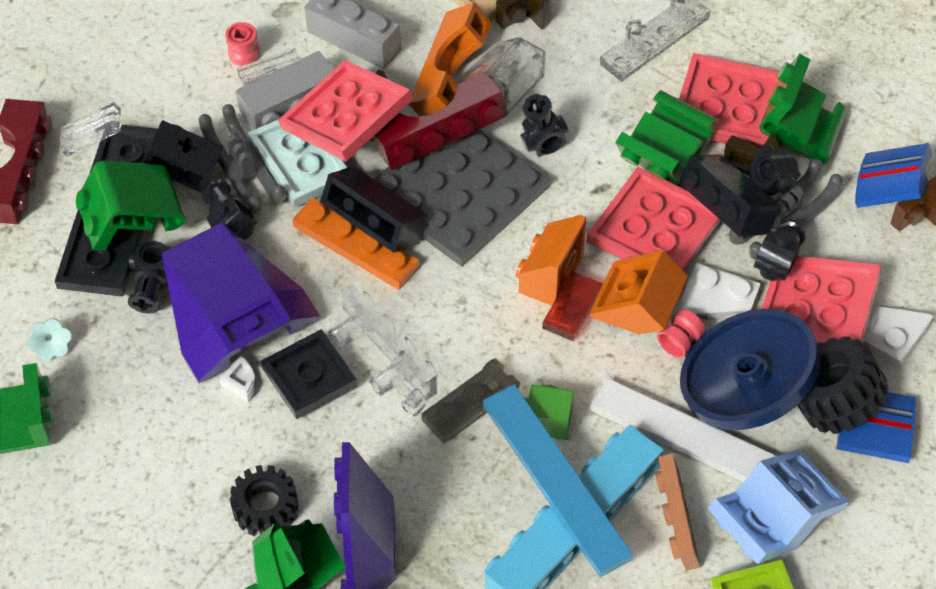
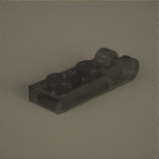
(465, 403)

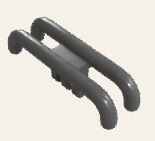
(242, 162)
(792, 201)

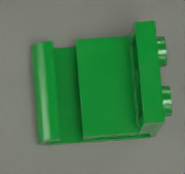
(798, 115)
(667, 138)
(126, 198)

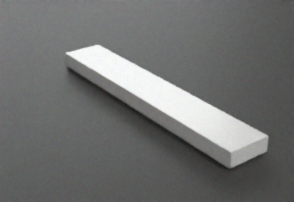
(677, 430)

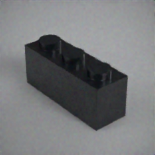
(730, 195)
(373, 208)

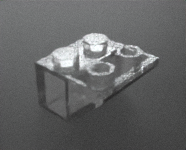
(513, 66)

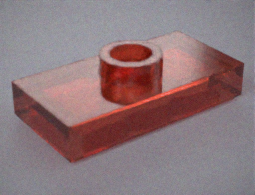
(572, 306)

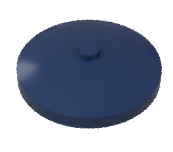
(750, 369)

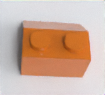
(552, 259)
(640, 293)

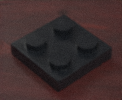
(309, 373)

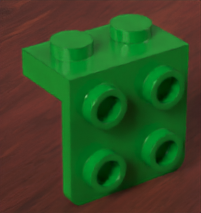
(25, 412)

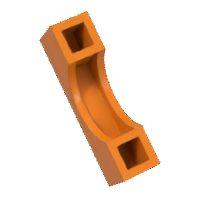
(458, 37)

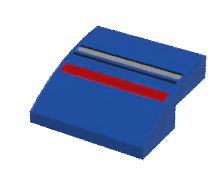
(893, 175)
(885, 435)

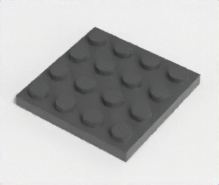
(467, 192)

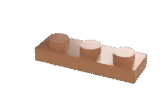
(677, 513)

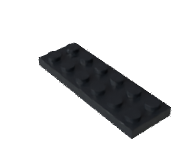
(106, 270)

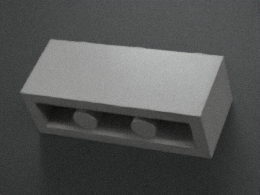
(354, 29)
(280, 90)

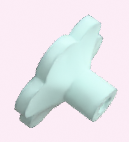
(49, 346)

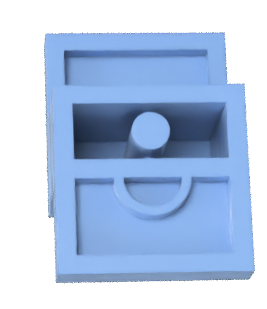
(777, 506)

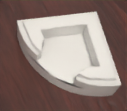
(240, 379)

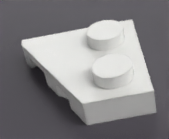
(717, 293)
(894, 333)

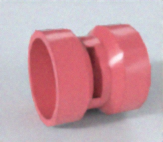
(242, 43)
(678, 336)

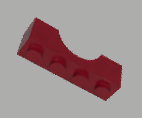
(24, 129)
(407, 138)

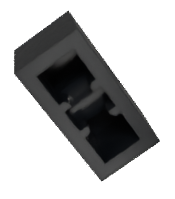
(184, 154)

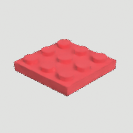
(732, 94)
(345, 110)
(651, 218)
(827, 296)

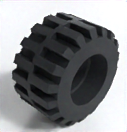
(846, 388)

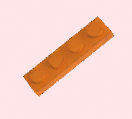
(355, 245)

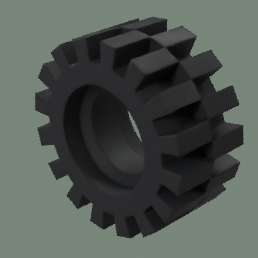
(263, 482)

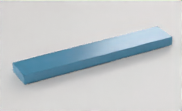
(558, 481)

